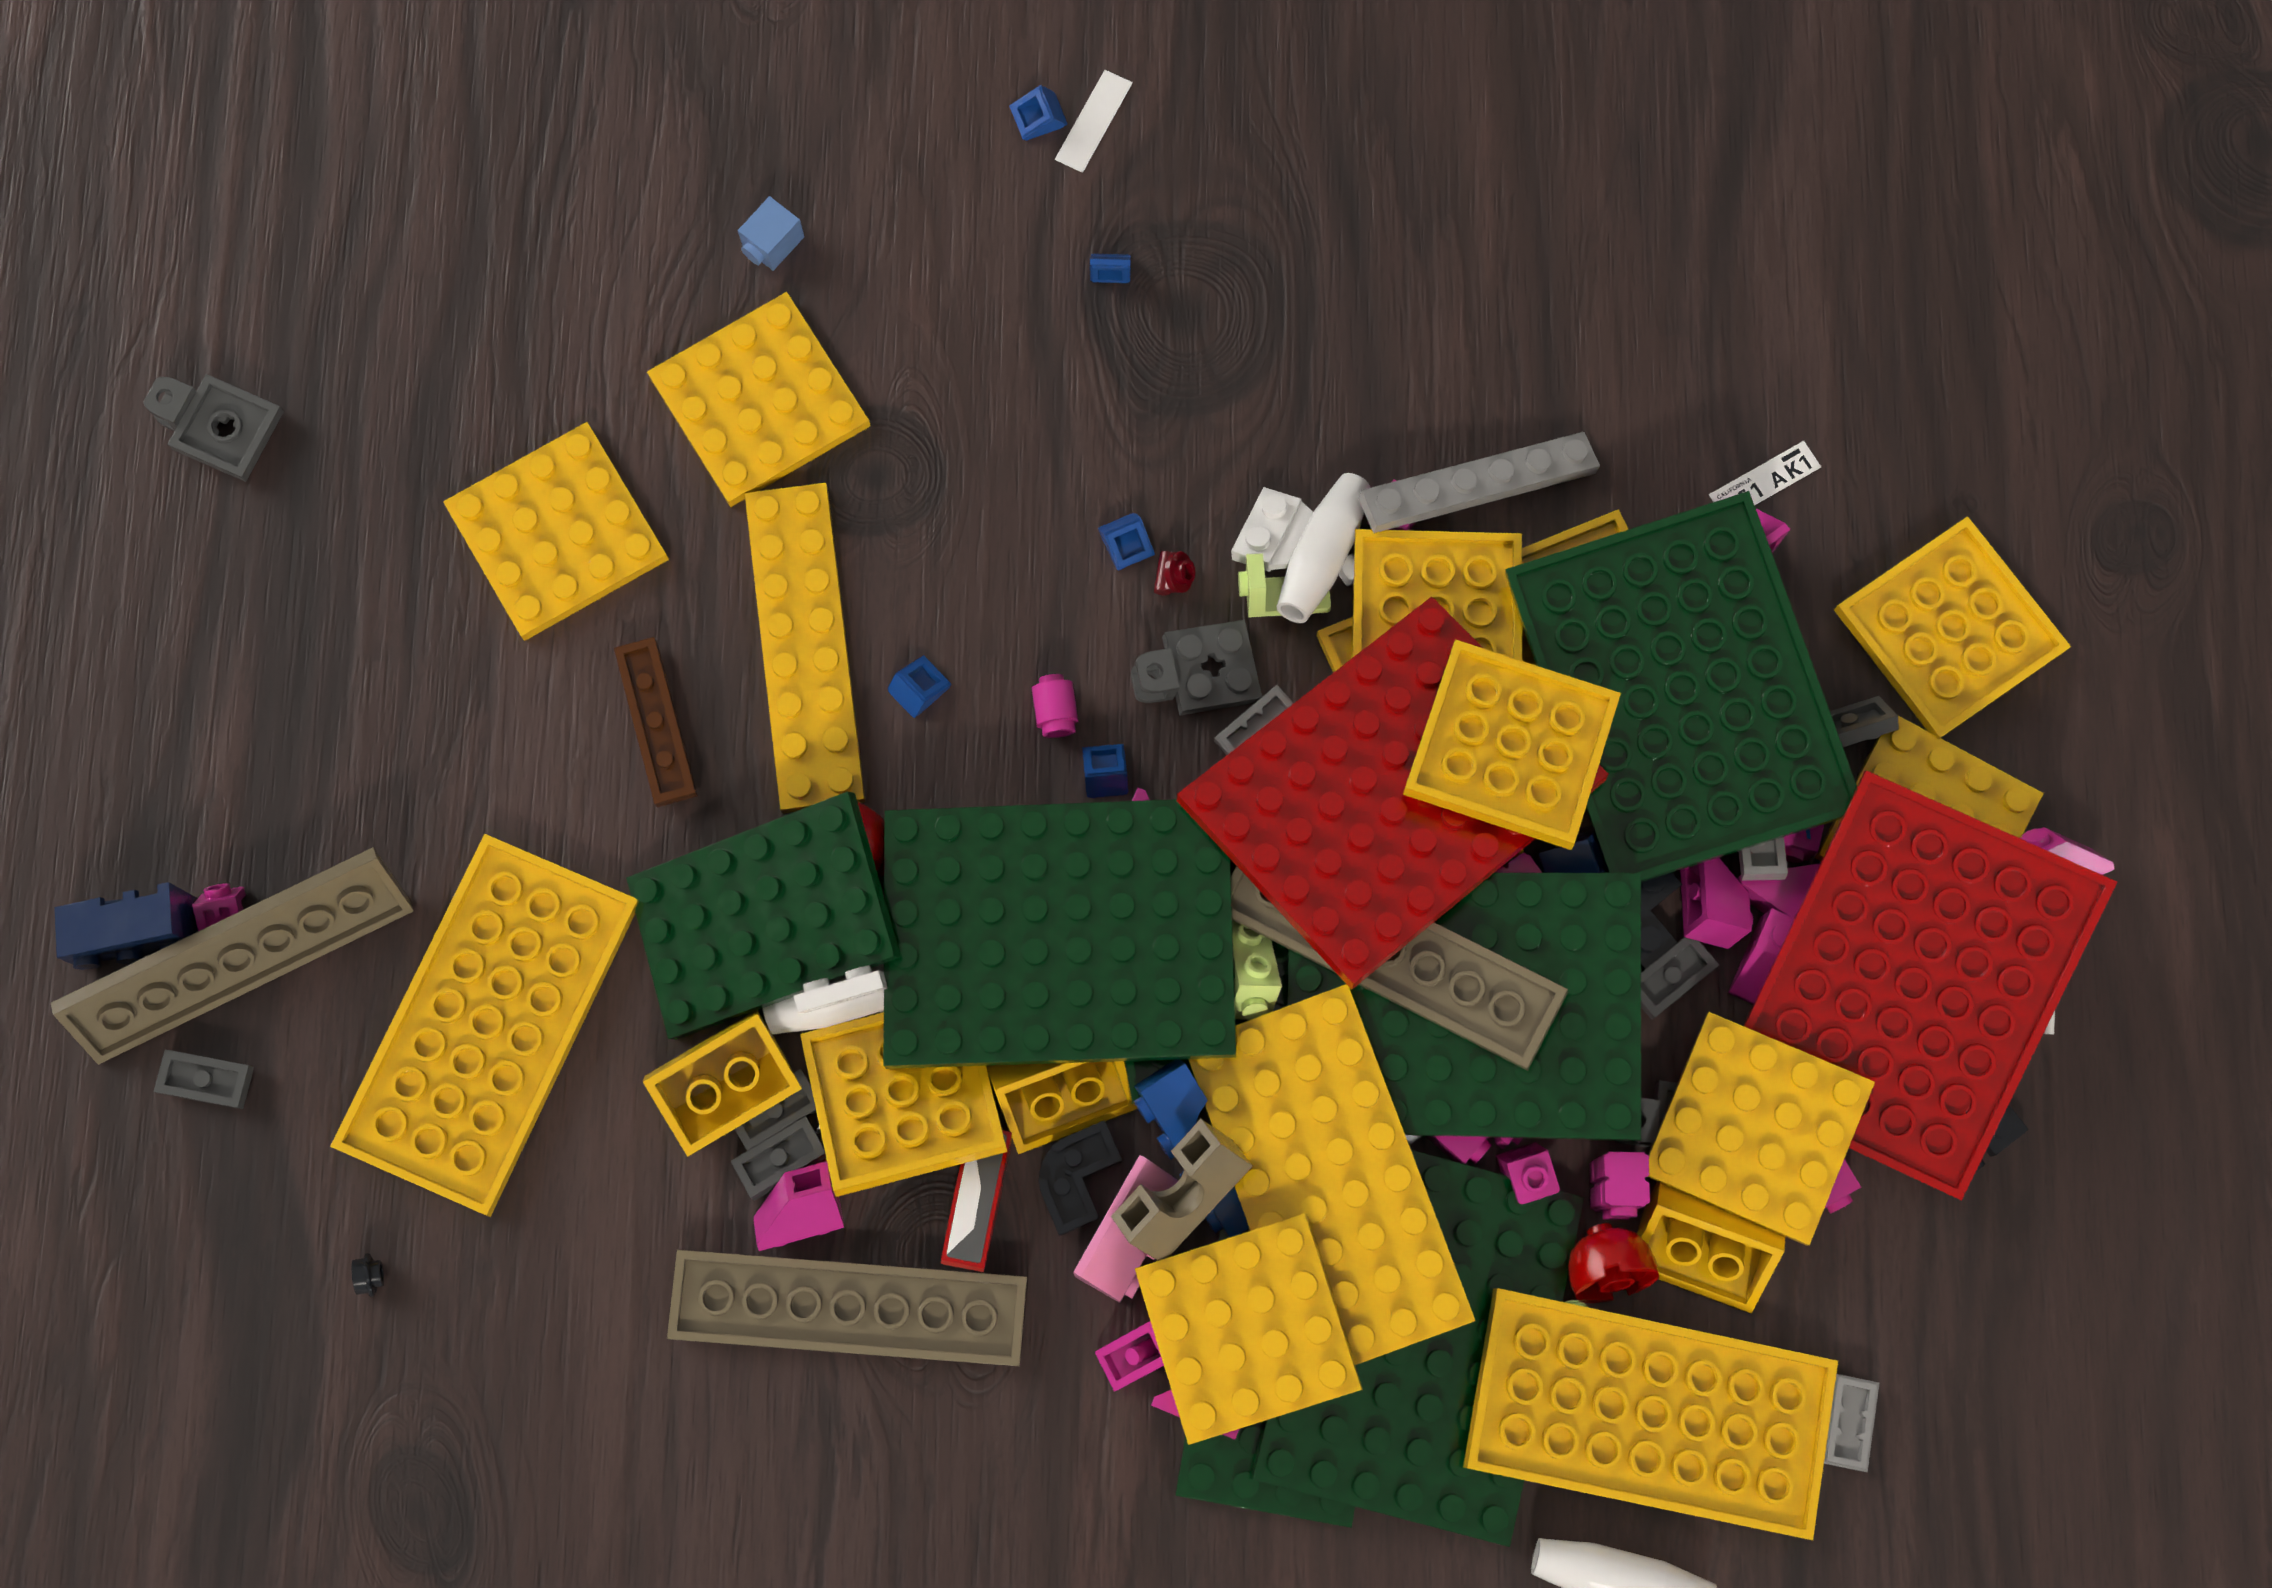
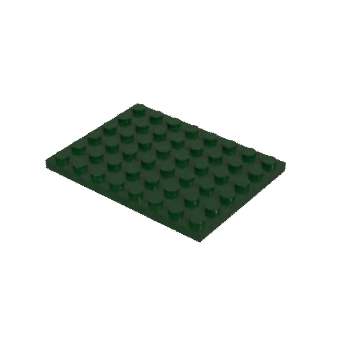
(1718, 700)
(1056, 936)
(1588, 1068)
(1407, 1431)

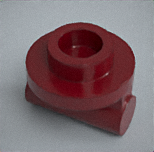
(1174, 573)

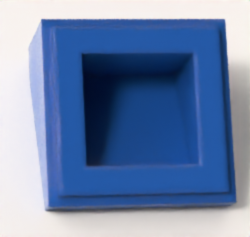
(1038, 113)
(1110, 268)
(1126, 540)
(918, 686)
(1105, 770)

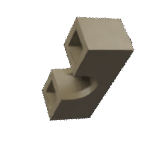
(1164, 1219)

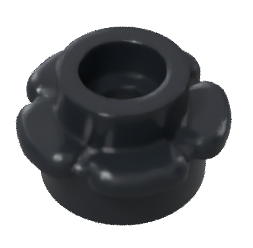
(367, 1275)

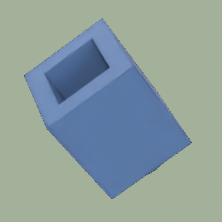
(770, 234)

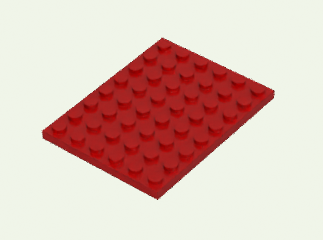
(1322, 812)
(1930, 971)

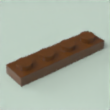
(655, 722)

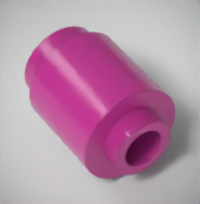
(1055, 706)

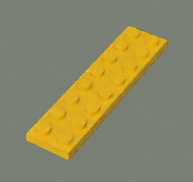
(804, 646)

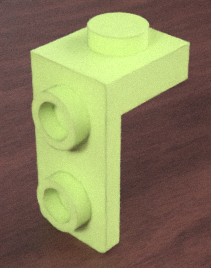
(1264, 592)
(1255, 973)

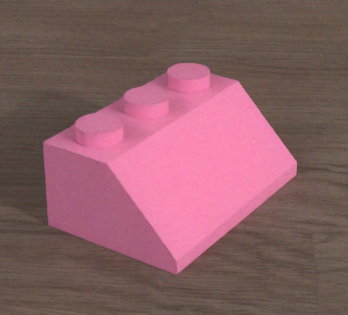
(1110, 1258)

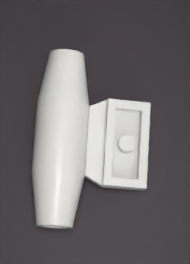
(1303, 541)
(830, 1003)
(1599, 1566)

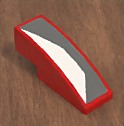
(975, 1210)

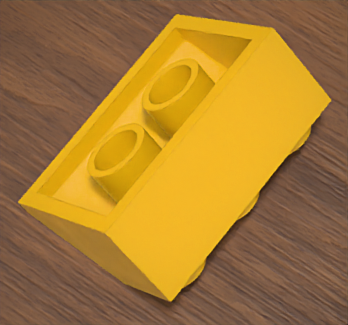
(722, 1083)
(1058, 1098)
(1709, 1248)

